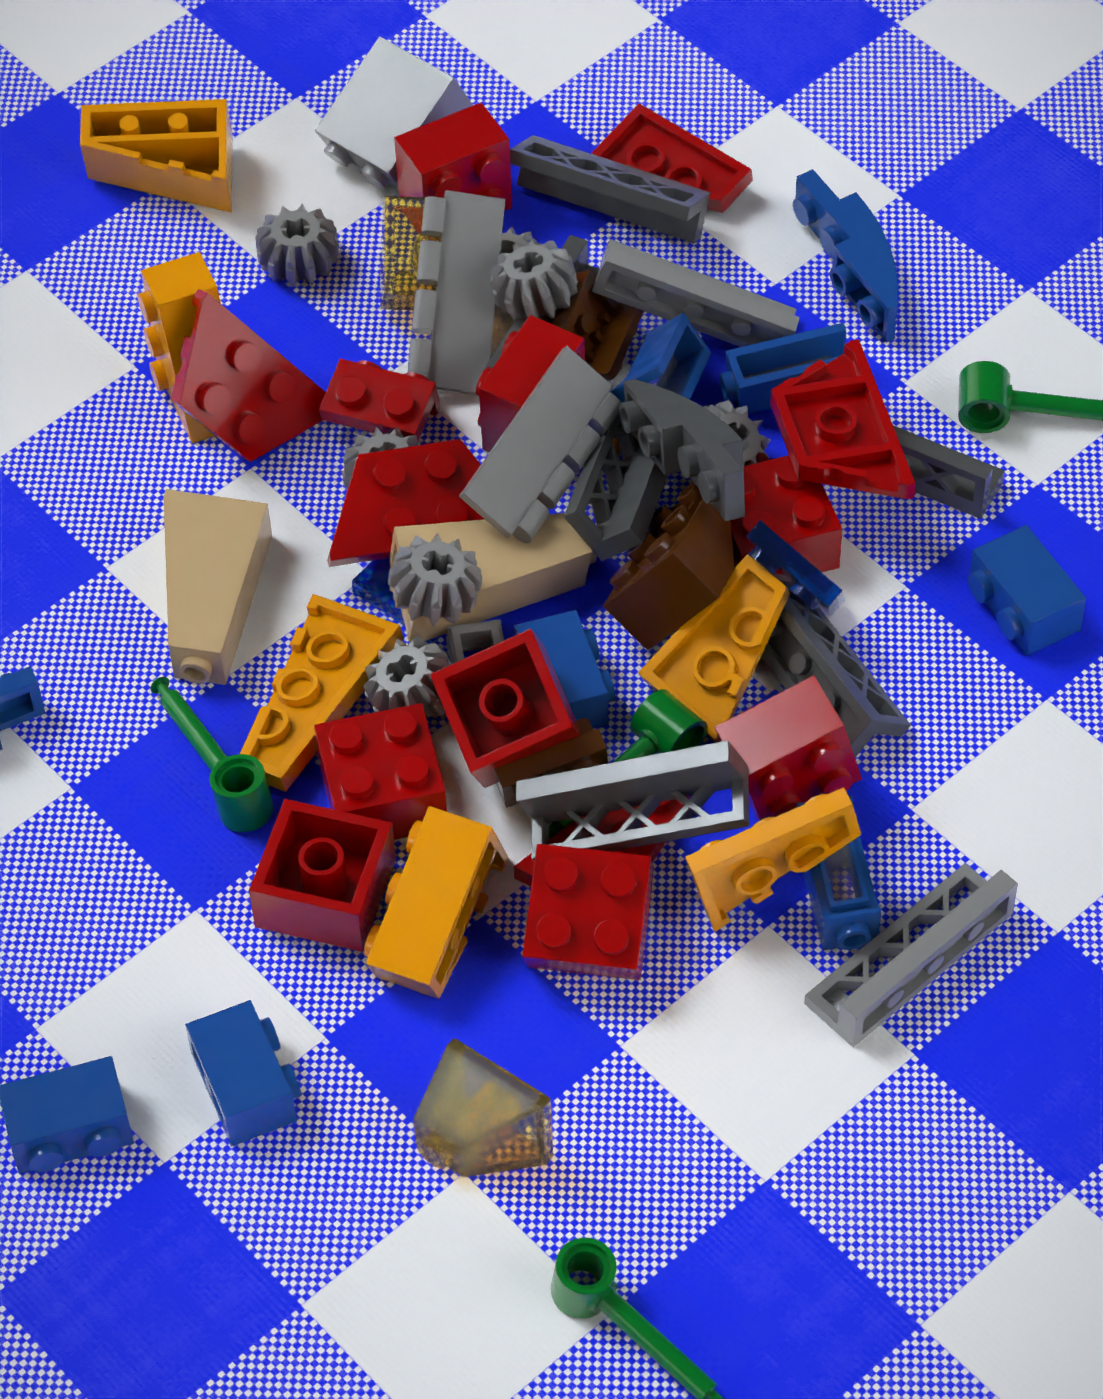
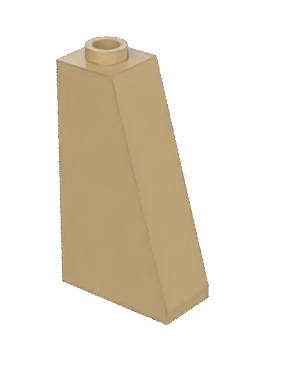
(510, 569)
(211, 577)

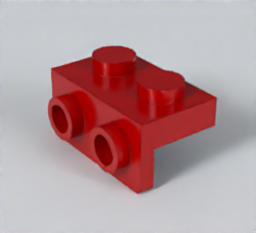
(369, 396)

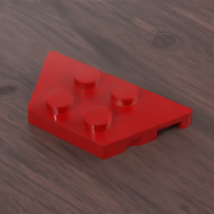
(241, 384)
(841, 427)
(401, 490)

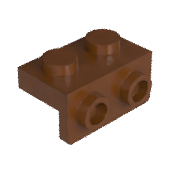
(602, 324)
(573, 754)

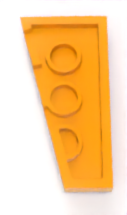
(316, 685)

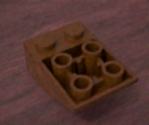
(674, 570)

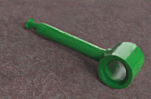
(989, 397)
(662, 727)
(235, 780)
(589, 1300)

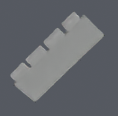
(463, 301)
(543, 448)

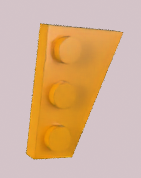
(719, 648)
(752, 860)

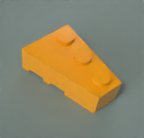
(162, 149)
(171, 317)
(433, 901)

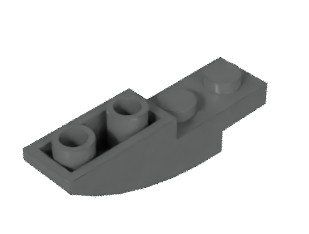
(689, 441)

